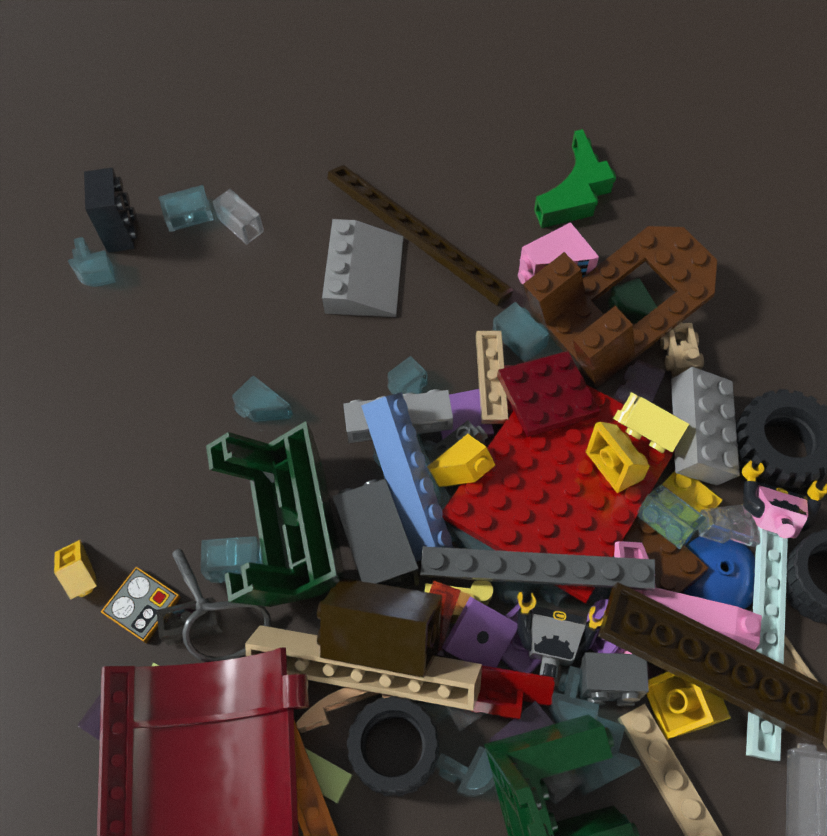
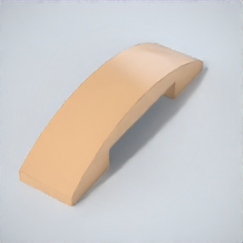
(317, 715)

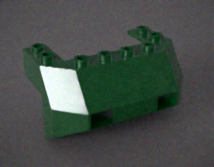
(291, 517)

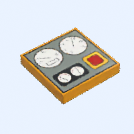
(137, 602)

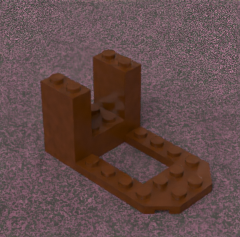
(609, 341)

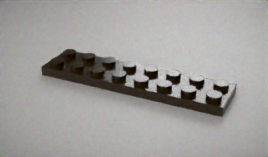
(715, 663)

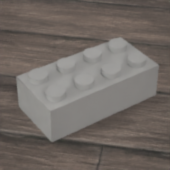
(710, 441)

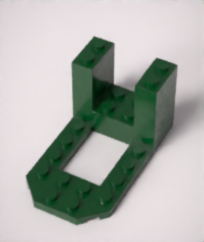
(526, 758)

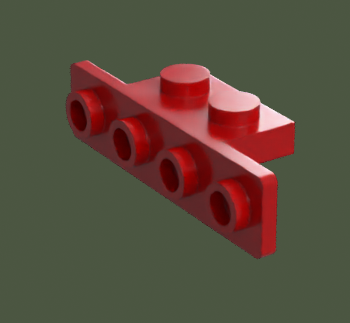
(506, 689)

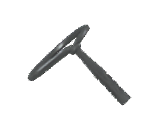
(203, 606)

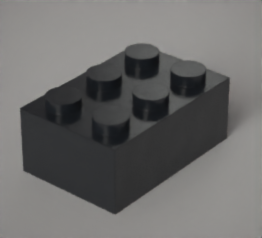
(110, 209)

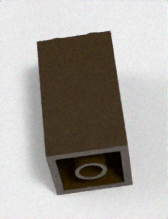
(380, 627)

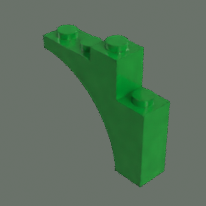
(579, 191)

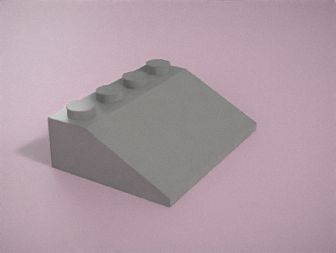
(362, 270)

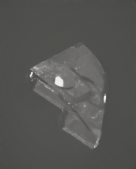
(730, 523)

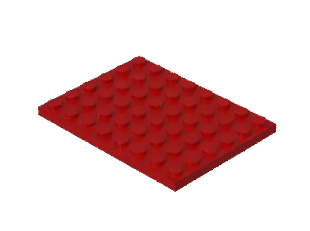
(551, 494)

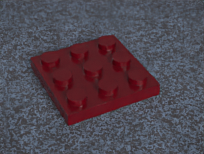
(548, 393)

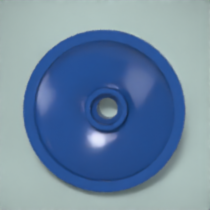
(729, 587)

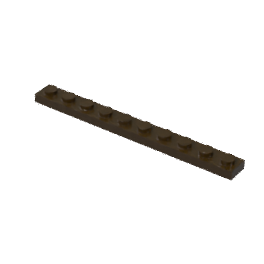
(420, 235)

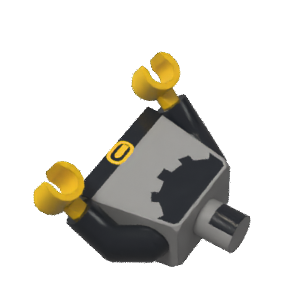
(555, 635)

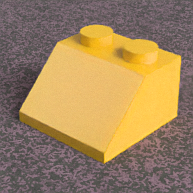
(616, 456)
(683, 706)

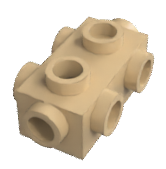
(684, 355)

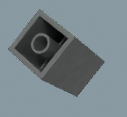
(376, 535)

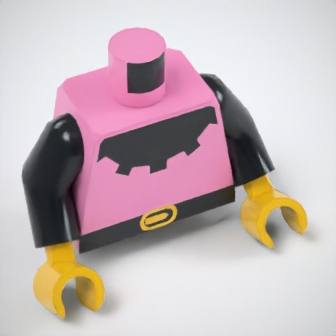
(778, 508)

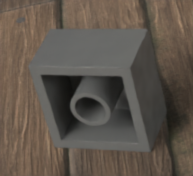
(613, 678)

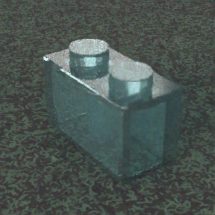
(185, 208)
(521, 331)
(670, 516)
(228, 555)

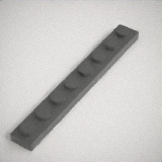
(538, 568)

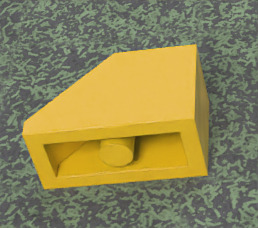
(461, 463)
(74, 570)

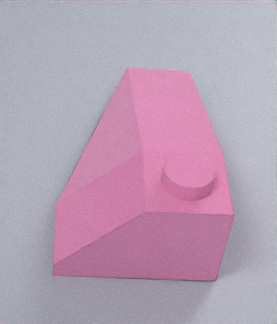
(724, 618)

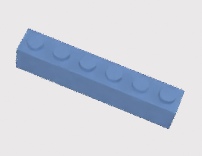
(406, 473)

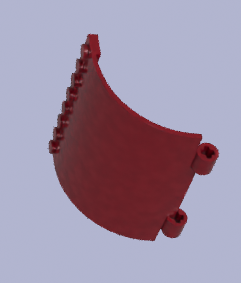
(200, 748)

